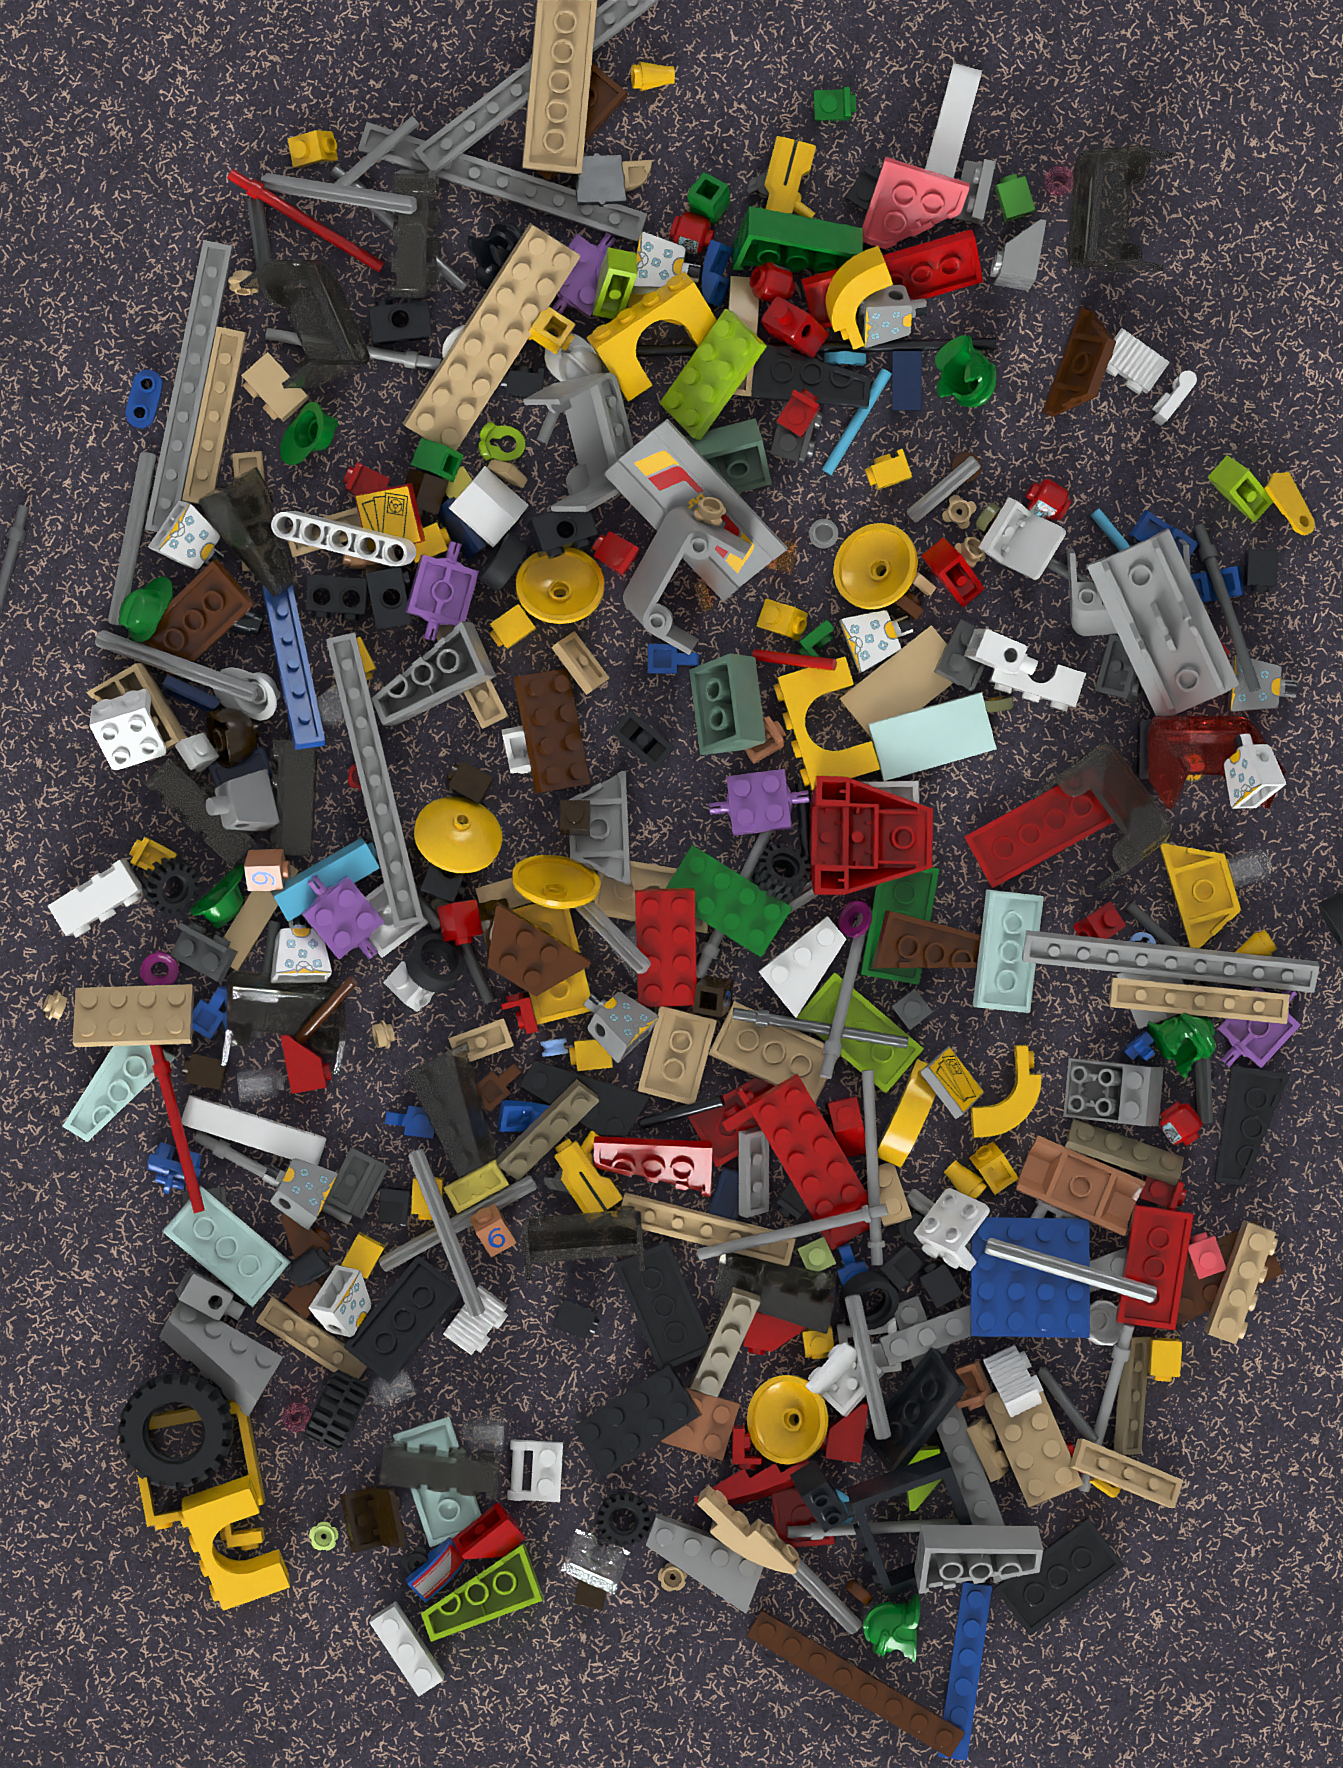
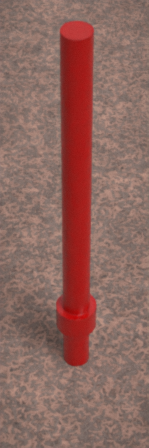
(256, 190)
(162, 1070)

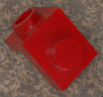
(1100, 923)

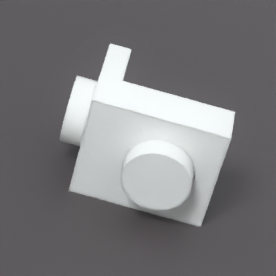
(516, 750)
(197, 752)
(406, 990)

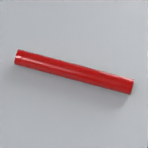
(794, 659)

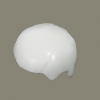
(1103, 1323)

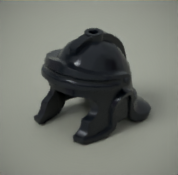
(493, 250)

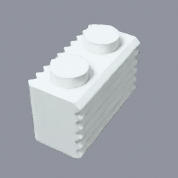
(1135, 362)
(471, 1332)
(1013, 1380)

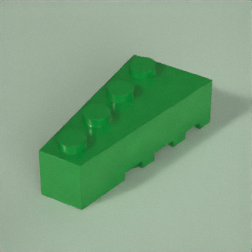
(794, 241)

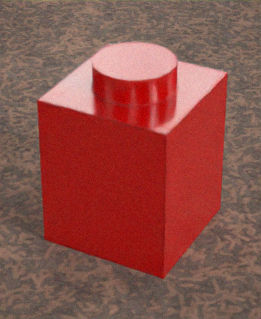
(460, 922)

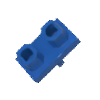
(162, 1163)

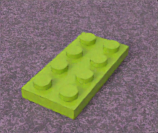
(713, 374)
(885, 1060)

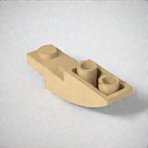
(746, 307)
(754, 1542)

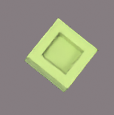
(816, 1255)

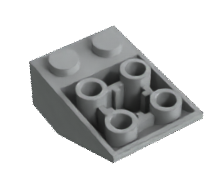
(1113, 1092)

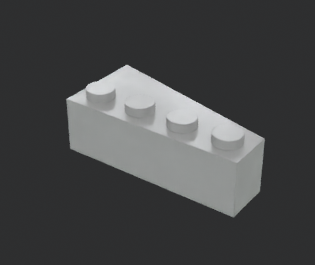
(442, 673)
(222, 1354)
(975, 1553)
(705, 1559)

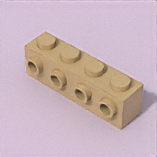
(1240, 1282)

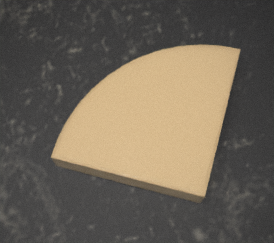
(635, 173)
(507, 472)
(923, 584)

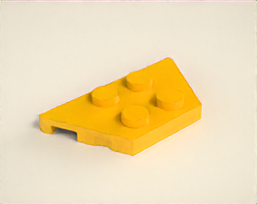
(1201, 891)

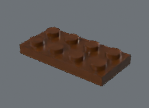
(200, 614)
(551, 730)
(1199, 1294)

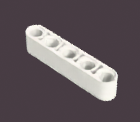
(953, 120)
(330, 538)
(252, 1131)

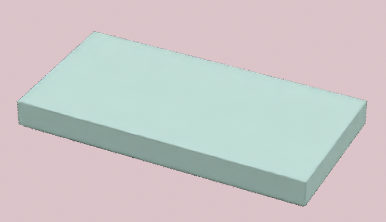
(932, 736)
(1001, 975)
(227, 1248)
(446, 1512)

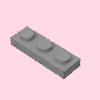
(753, 1172)

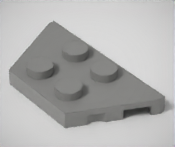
(608, 842)

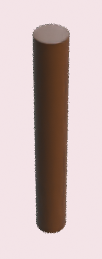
(326, 1009)

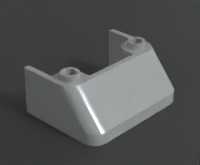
(597, 433)
(676, 536)
(1087, 612)

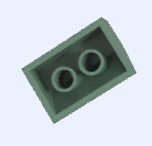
(736, 454)
(727, 704)

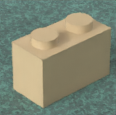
(266, 380)

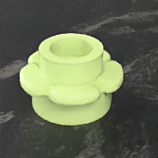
(323, 1544)

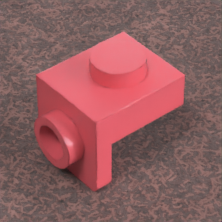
(1205, 1255)

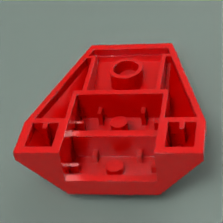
(864, 836)

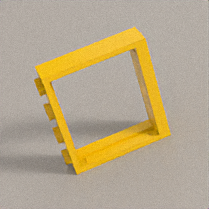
(187, 1415)

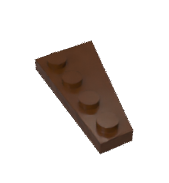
(603, 100)
(923, 944)

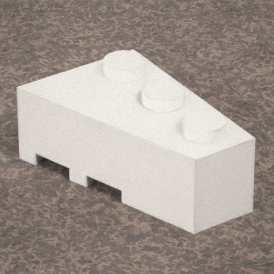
(96, 899)
(802, 964)

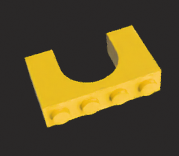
(618, 339)
(798, 692)
(232, 1580)

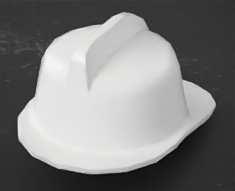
(575, 362)
(265, 701)

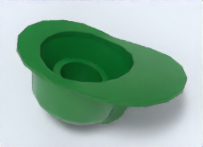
(307, 433)
(144, 608)
(223, 900)

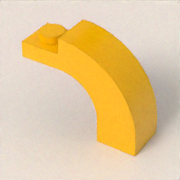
(850, 286)
(1010, 1112)
(907, 1118)

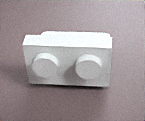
(1022, 540)
(126, 729)
(950, 1227)
(840, 1379)

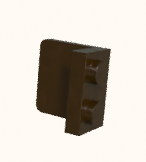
(373, 1518)

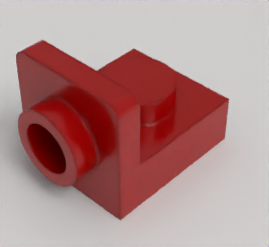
(799, 412)
(364, 479)
(525, 1017)
(735, 1115)
(1163, 1193)
(740, 1444)

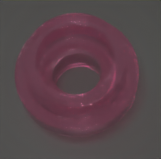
(1061, 171)
(287, 1416)

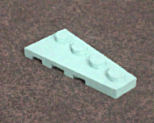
(112, 1088)

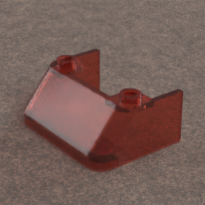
(1193, 747)

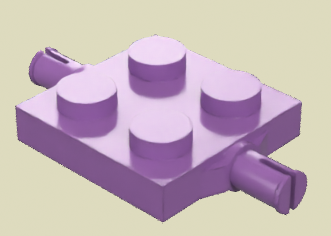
(581, 283)
(441, 591)
(759, 802)
(342, 917)
(1256, 1038)

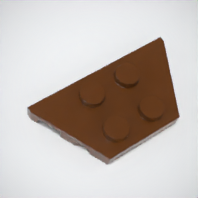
(1081, 365)
(529, 953)

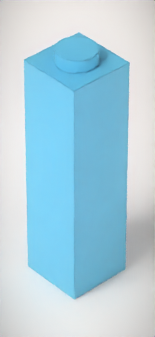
(354, 861)

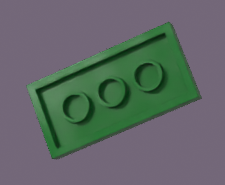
(906, 895)
(730, 901)

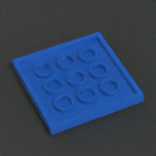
(1023, 1300)

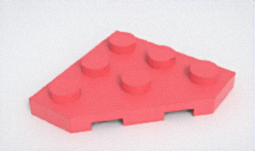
(910, 202)

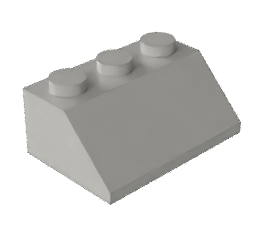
(1019, 259)

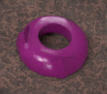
(848, 914)
(151, 979)

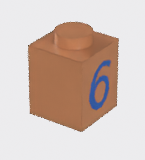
(266, 870)
(492, 1230)

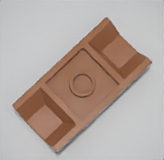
(1079, 1185)

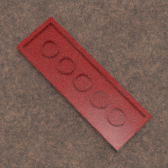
(922, 269)
(1035, 832)
(810, 1156)

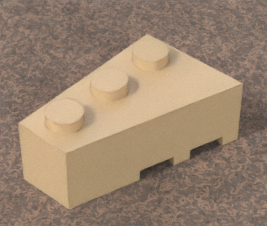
(138, 678)

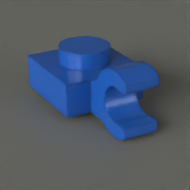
(665, 659)
(207, 1015)
(1140, 1047)
(415, 1122)
(850, 1266)

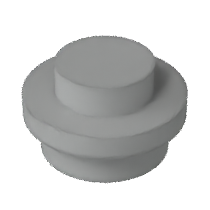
(823, 533)

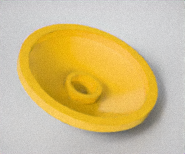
(865, 556)
(570, 575)
(455, 845)
(555, 881)
(773, 1424)

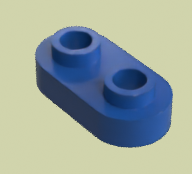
(145, 399)

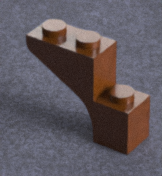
(301, 1240)

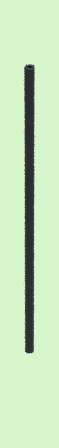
(827, 347)

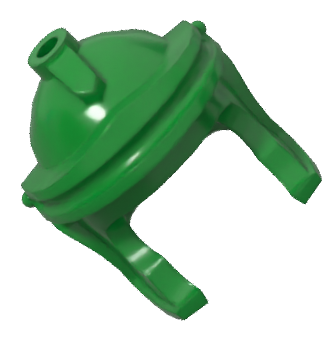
(965, 373)
(1184, 1040)
(893, 1627)

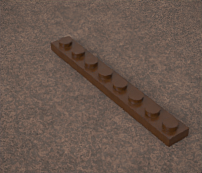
(856, 1683)

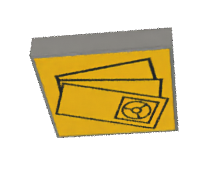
(952, 1082)

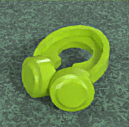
(493, 431)

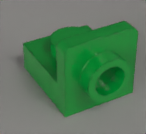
(834, 104)
(819, 636)

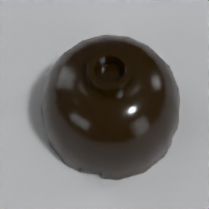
(232, 735)

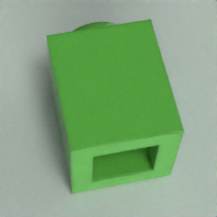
(1014, 197)

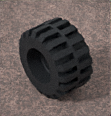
(337, 1410)

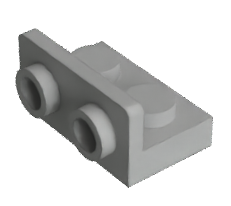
(980, 179)

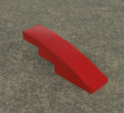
(743, 1488)

